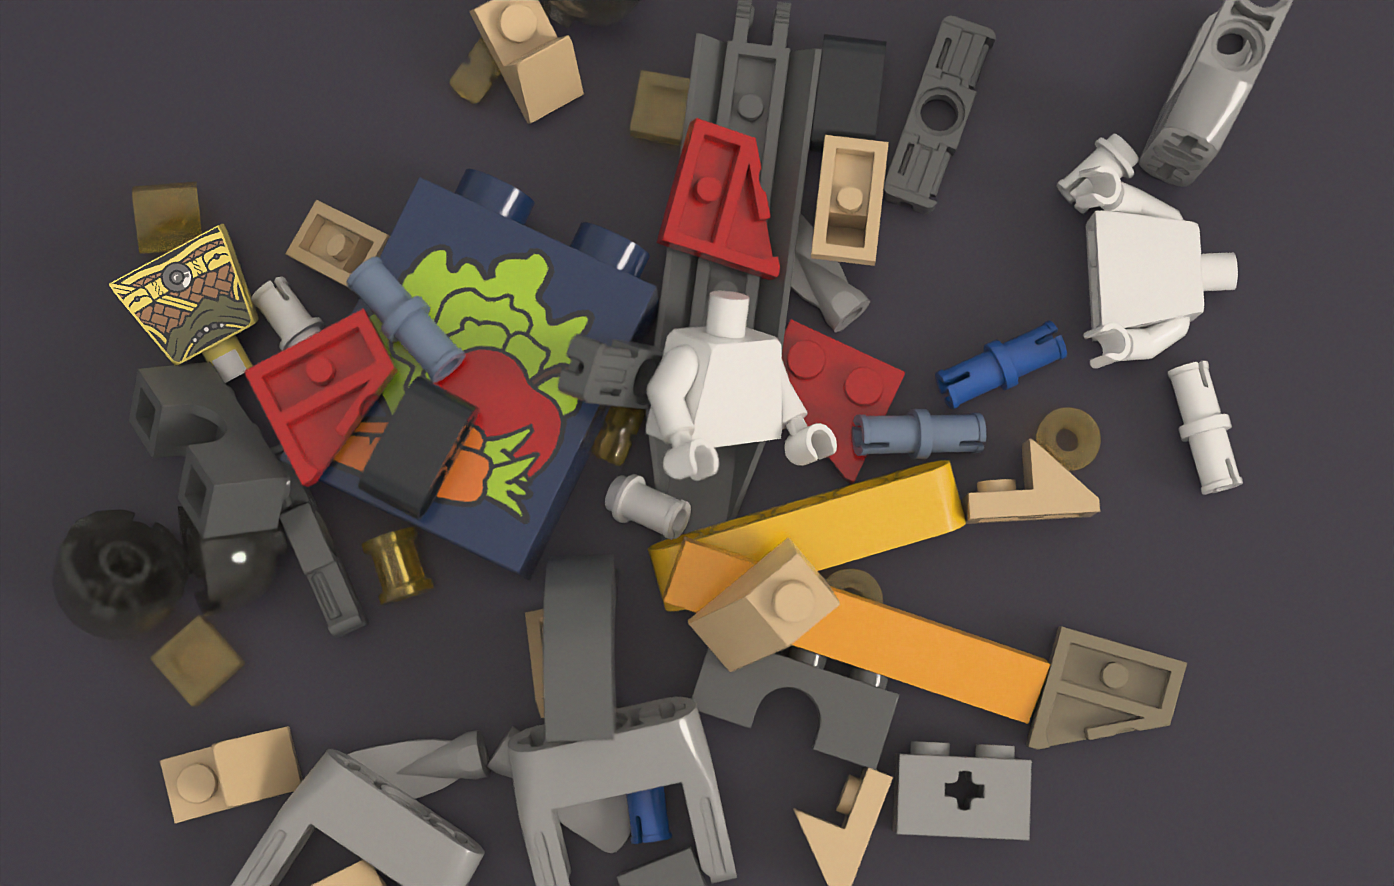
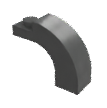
(579, 648)

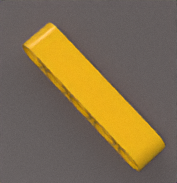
(836, 523)

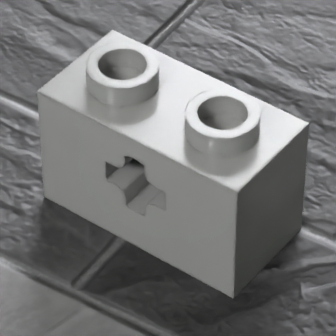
(996, 812)

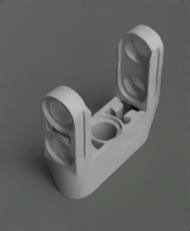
(1210, 91)
(651, 748)
(370, 821)

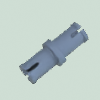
(405, 319)
(918, 434)

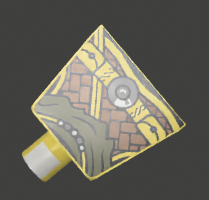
(194, 302)

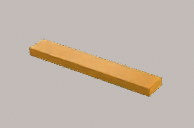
(883, 639)

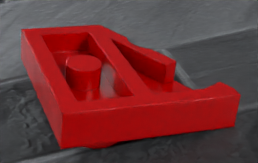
(718, 202)
(837, 386)
(322, 390)

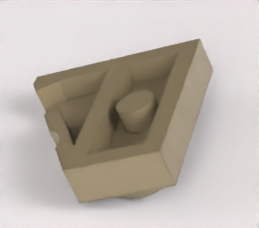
(1102, 690)

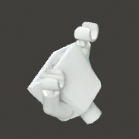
(1144, 270)
(725, 390)

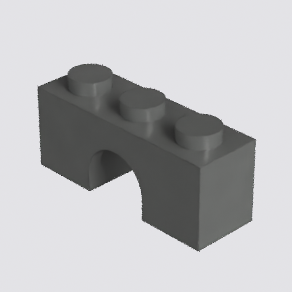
(229, 471)
(850, 710)

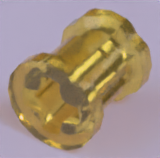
(397, 565)

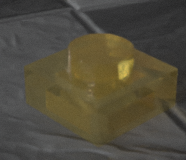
(660, 107)
(166, 215)
(197, 660)

